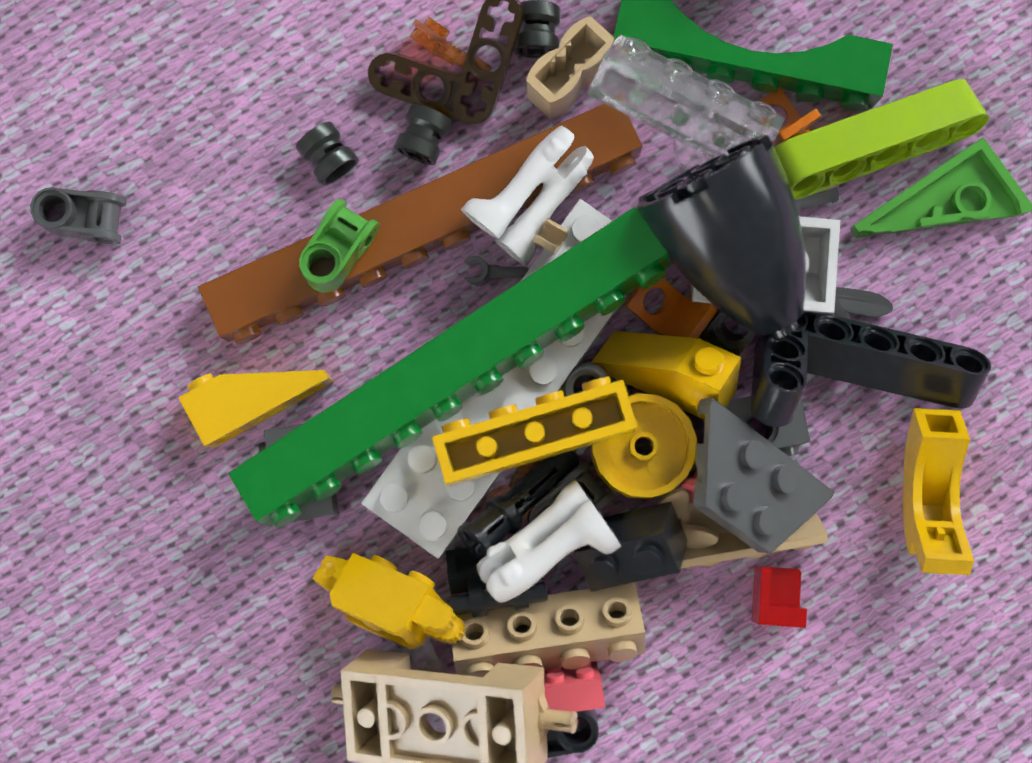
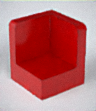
(777, 597)

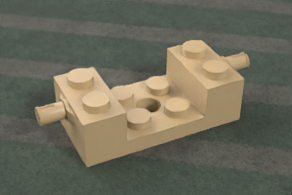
(484, 717)

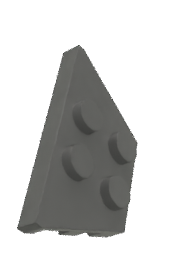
(751, 482)

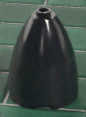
(736, 235)

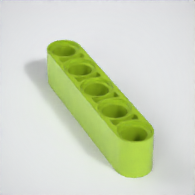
(881, 137)

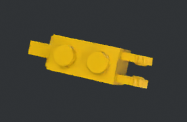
(387, 601)

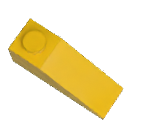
(672, 367)
(236, 402)

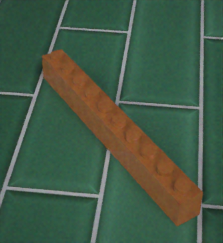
(409, 228)

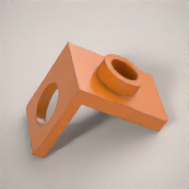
(795, 123)
(678, 314)

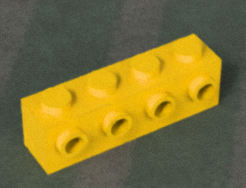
(534, 433)

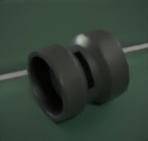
(538, 29)
(423, 134)
(327, 153)

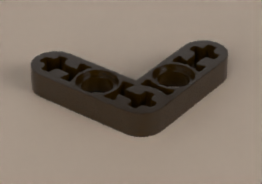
(455, 84)

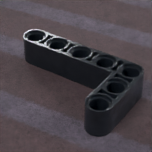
(863, 357)

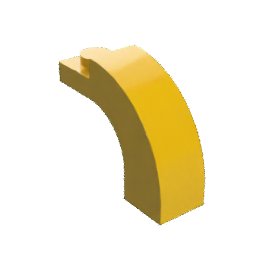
(931, 491)

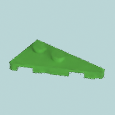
(961, 191)

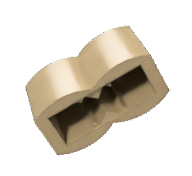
(561, 73)

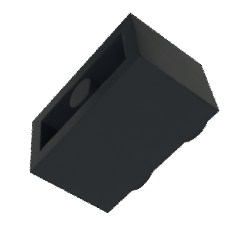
(650, 548)

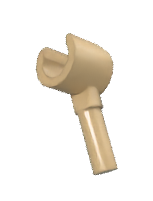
(551, 236)

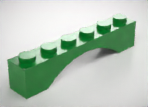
(844, 71)

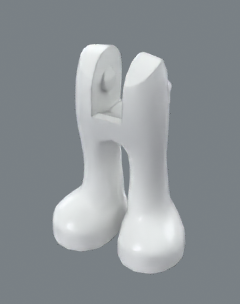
(496, 214)
(530, 553)

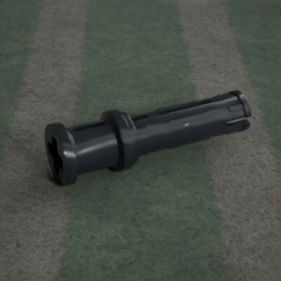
(505, 512)

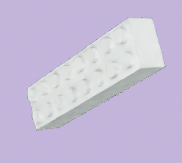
(412, 487)

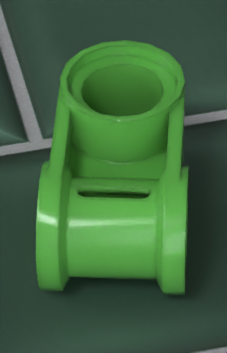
(340, 237)

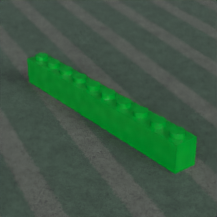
(451, 369)

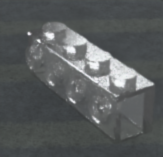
(678, 100)

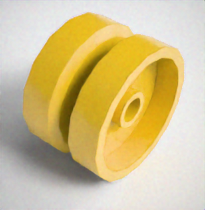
(670, 448)

